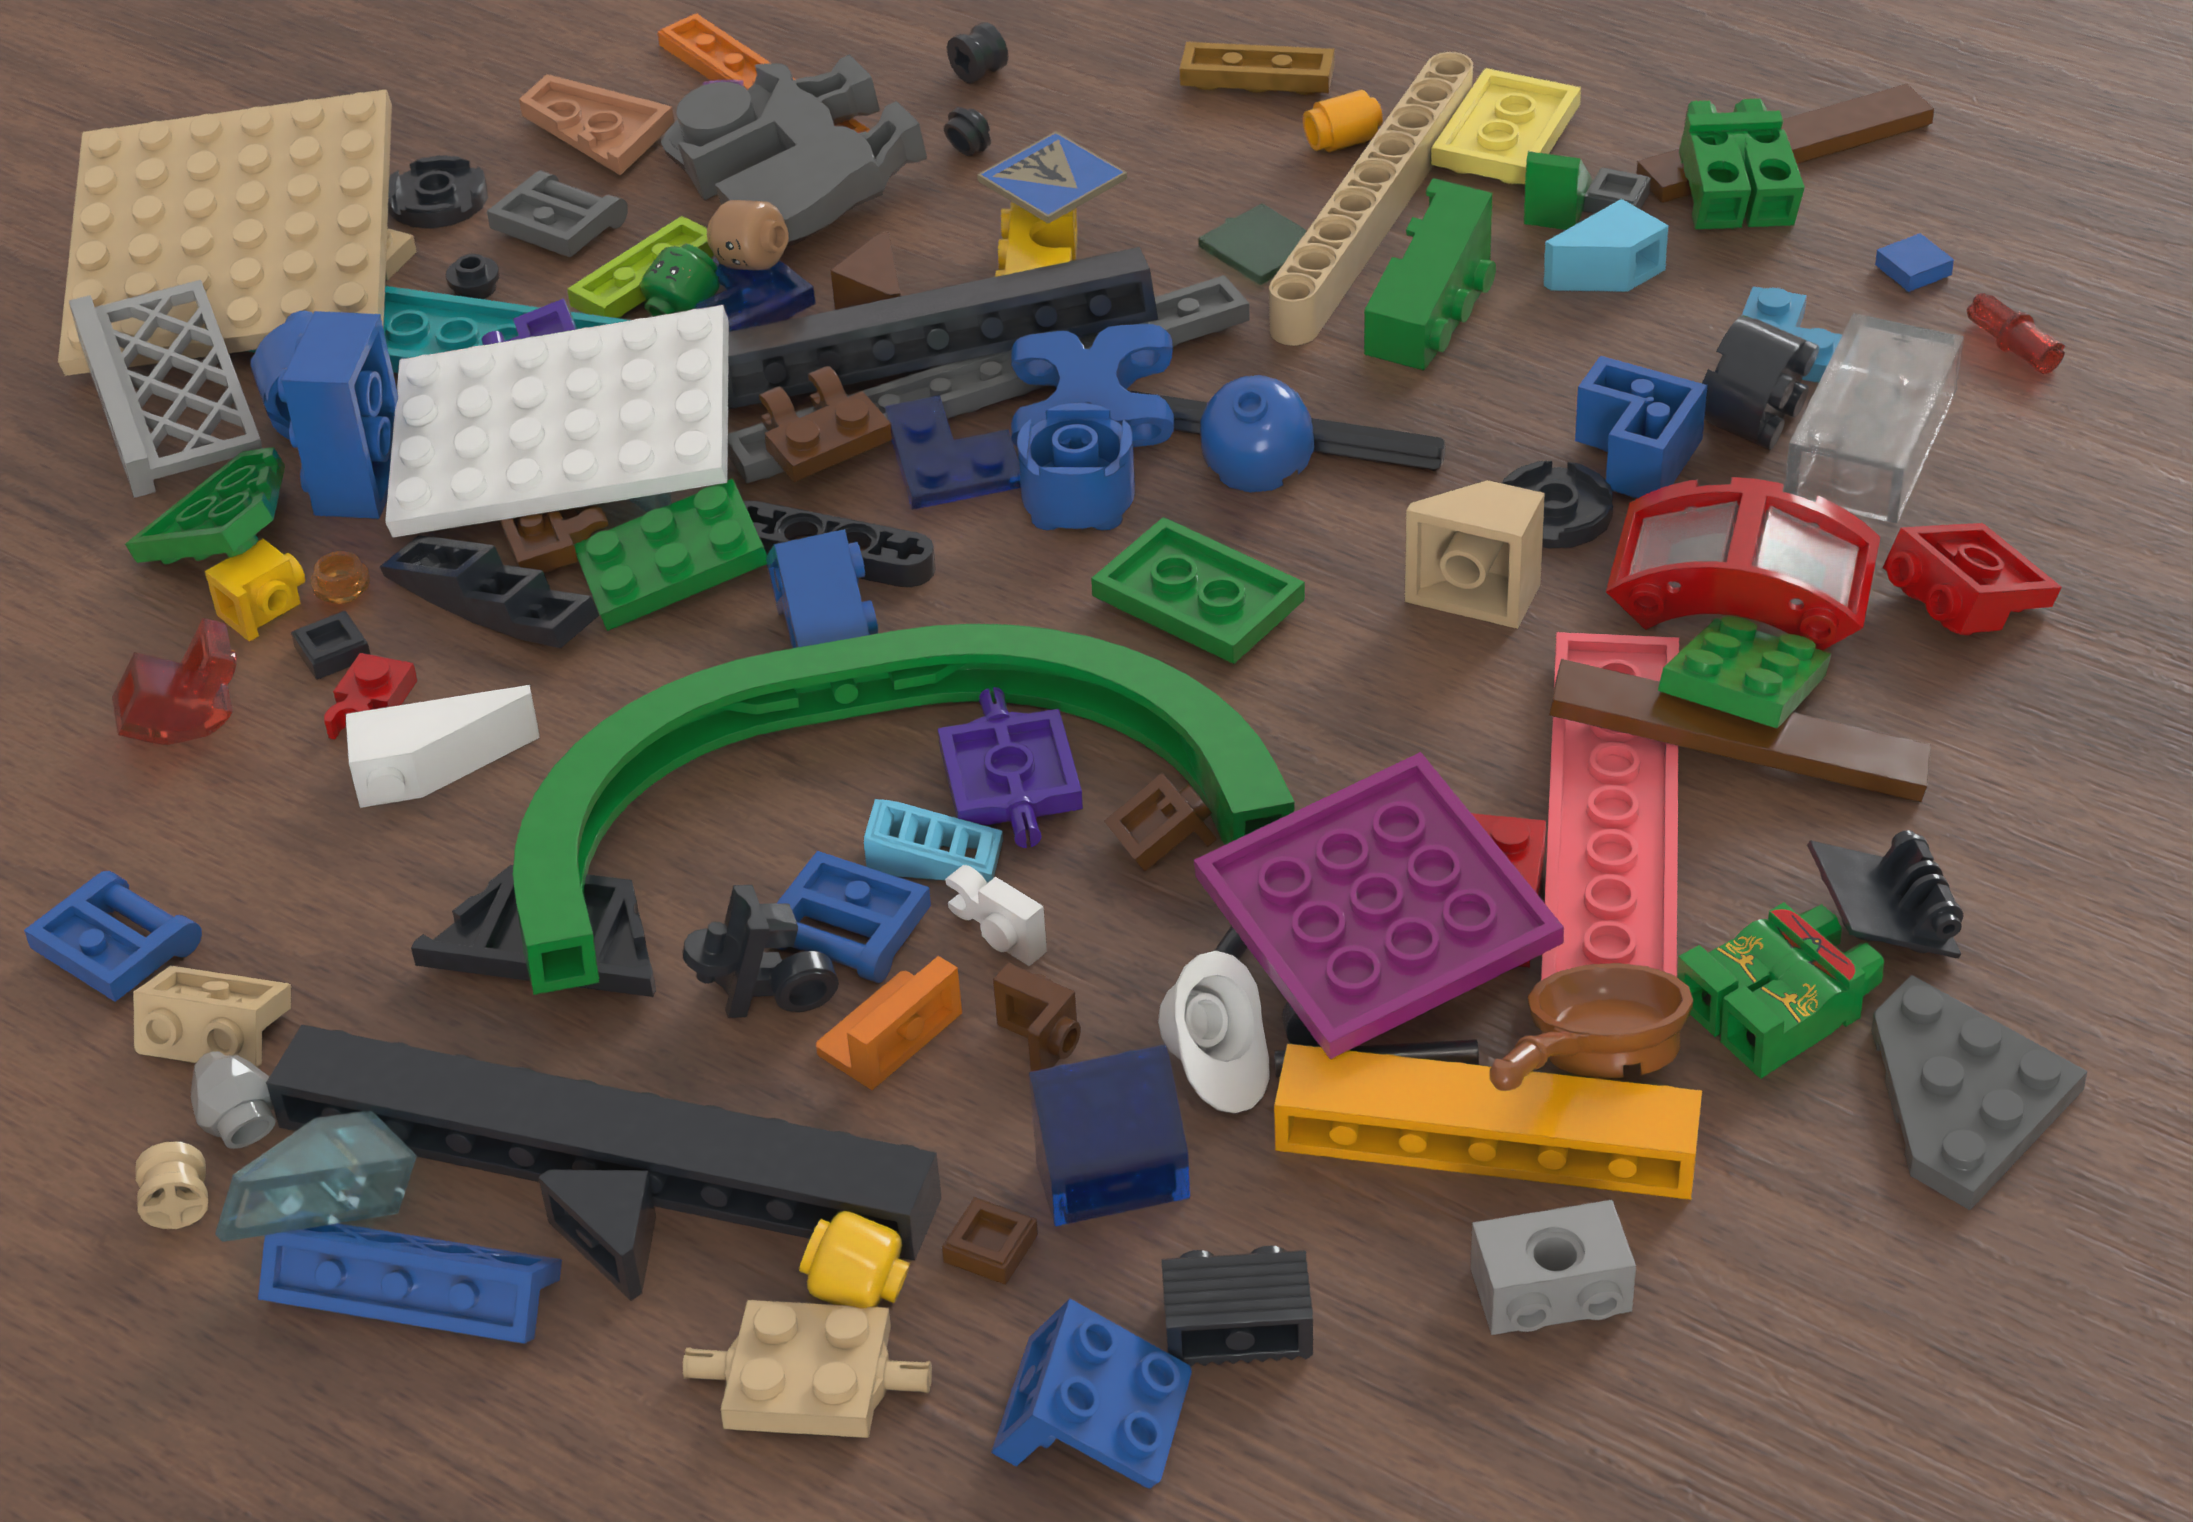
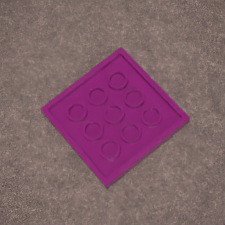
(1377, 904)

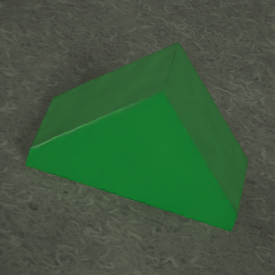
(1554, 190)

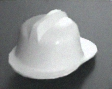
(1218, 1031)

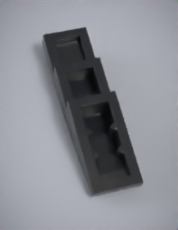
(479, 588)

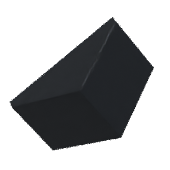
(606, 1219)

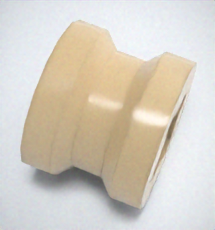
(171, 1185)

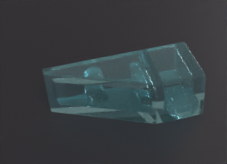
(319, 1177)

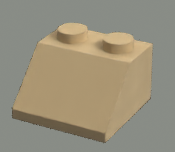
(1476, 551)

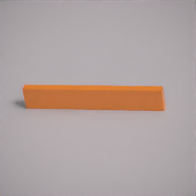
(718, 54)

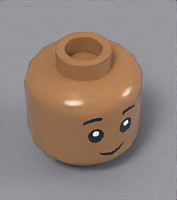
(747, 234)

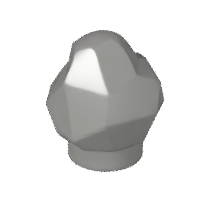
(231, 1099)

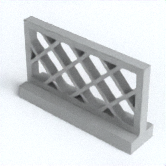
(117, 383)

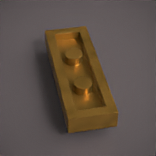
(1257, 67)

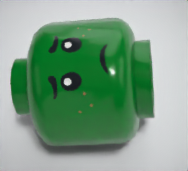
(679, 280)

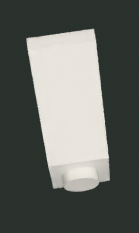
(429, 744)

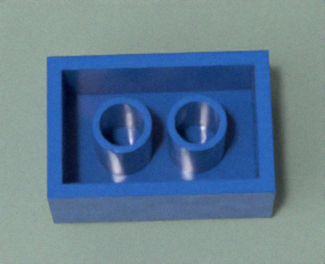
(342, 412)

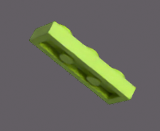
(616, 285)

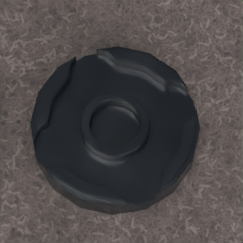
(436, 192)
(1575, 501)

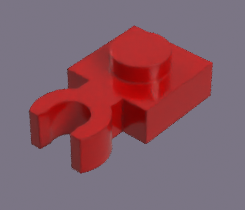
(369, 685)

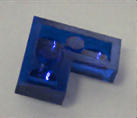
(760, 295)
(947, 469)

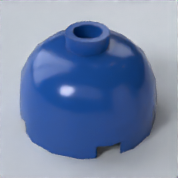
(1256, 433)

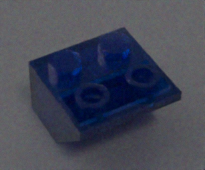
(1109, 1135)

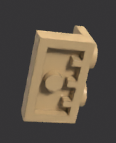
(201, 1011)

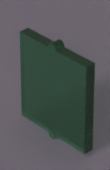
(1254, 242)

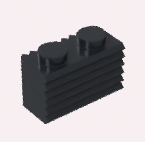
(1238, 1306)

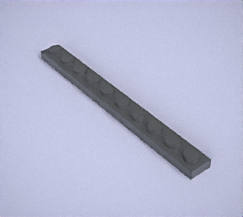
(991, 378)

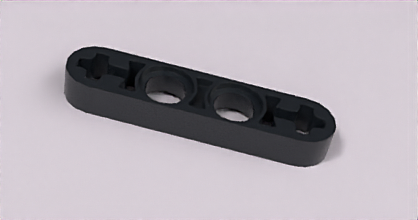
(892, 554)

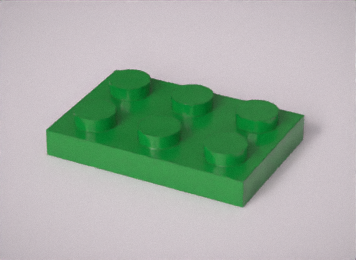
(670, 554)
(1198, 589)
(1746, 671)

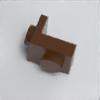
(1038, 1011)

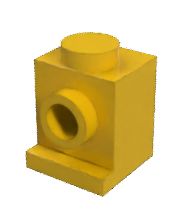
(255, 587)

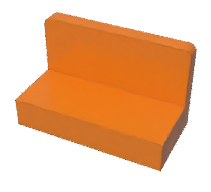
(894, 1023)

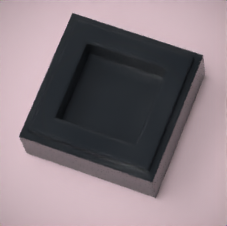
(329, 644)

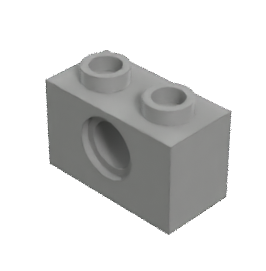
(1552, 1267)

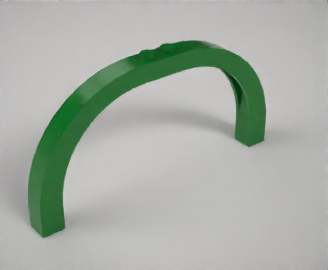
(852, 679)

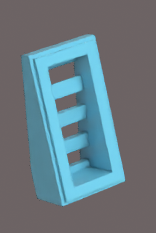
(909, 840)

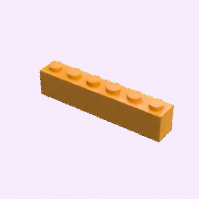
(1458, 1122)

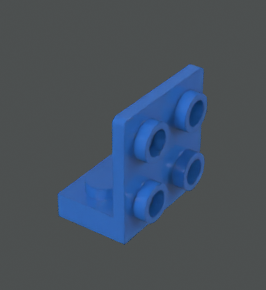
(1096, 1393)

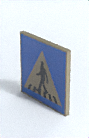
(1052, 177)

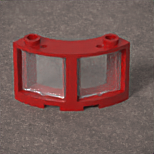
(1747, 556)

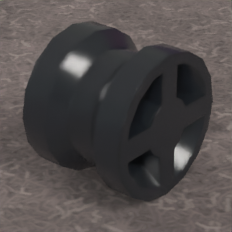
(977, 52)

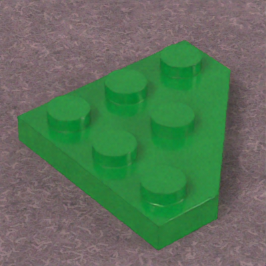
(218, 513)

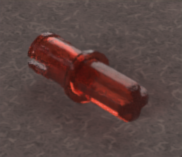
(2016, 333)

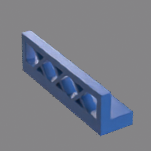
(407, 1279)

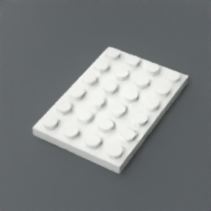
(560, 421)

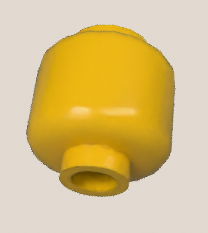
(854, 1262)

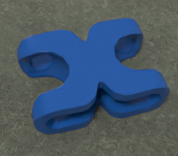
(1098, 376)

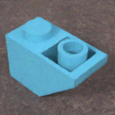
(1607, 251)

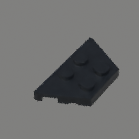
(489, 938)

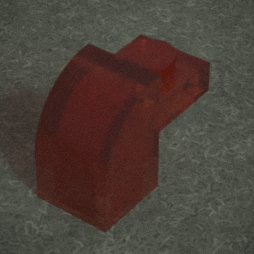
(175, 700)

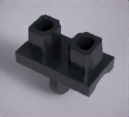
(734, 951)

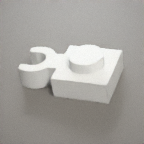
(1007, 916)

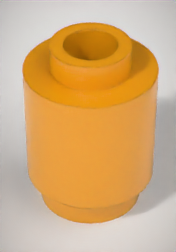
(1342, 121)

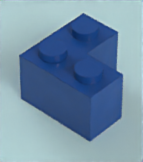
(1642, 421)
(819, 589)

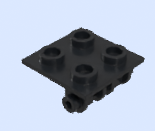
(1894, 896)

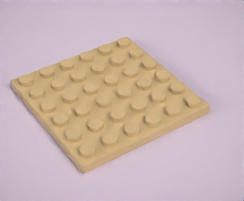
(255, 202)

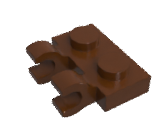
(826, 436)
(547, 540)

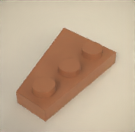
(595, 120)

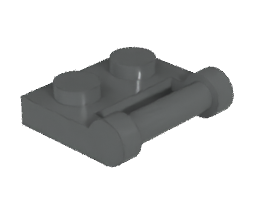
(555, 214)

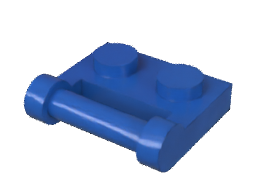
(857, 901)
(101, 948)

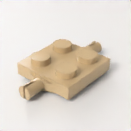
(807, 1369)

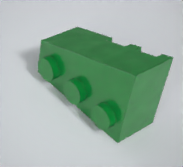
(1436, 279)

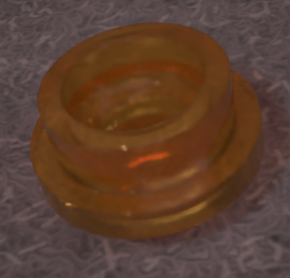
(339, 577)

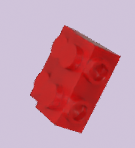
(1967, 576)

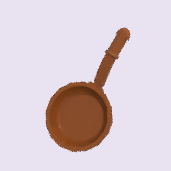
(1598, 1022)

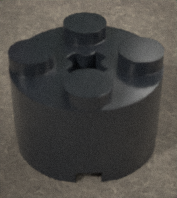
(1758, 380)

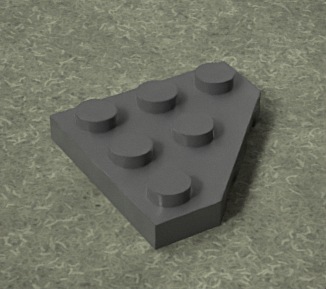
(1965, 1089)

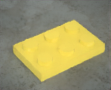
(1502, 122)

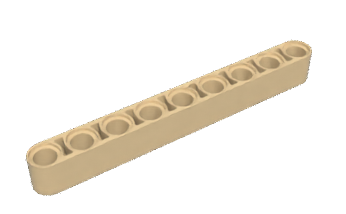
(1366, 202)

